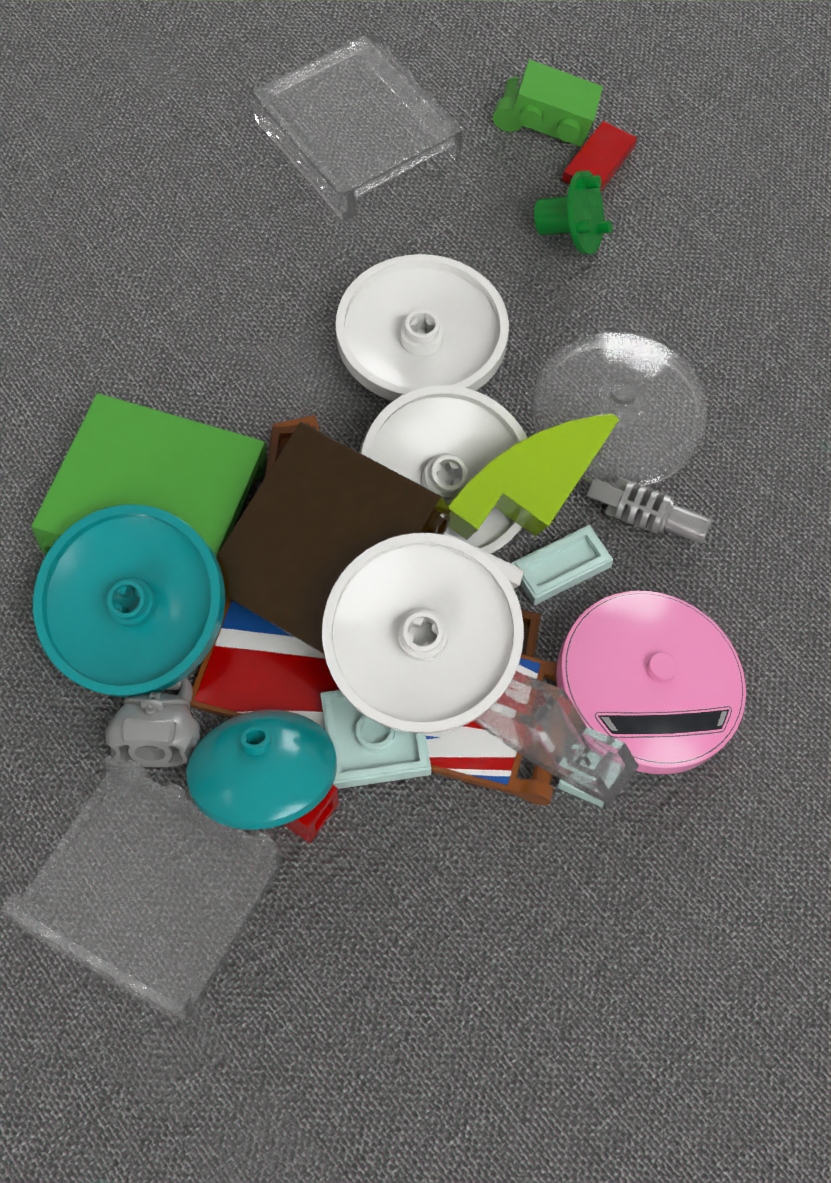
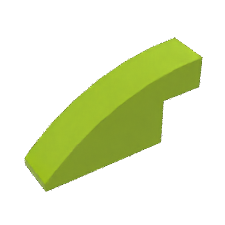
(531, 476)

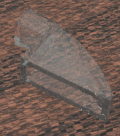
(550, 733)

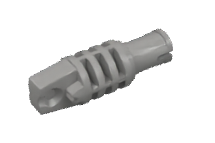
(649, 509)

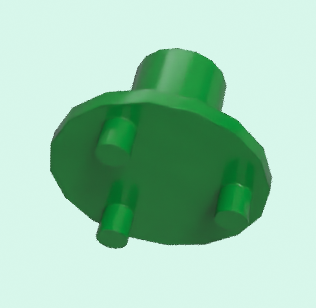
(577, 213)

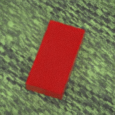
(602, 153)

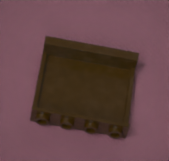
(311, 522)

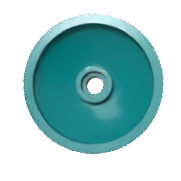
(261, 769)

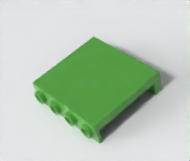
(155, 461)

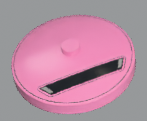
(654, 679)

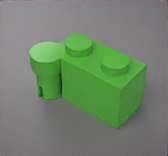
(549, 103)

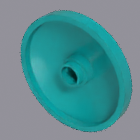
(128, 601)

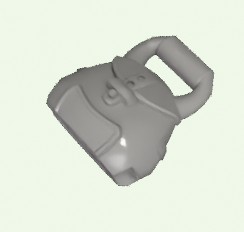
(155, 728)

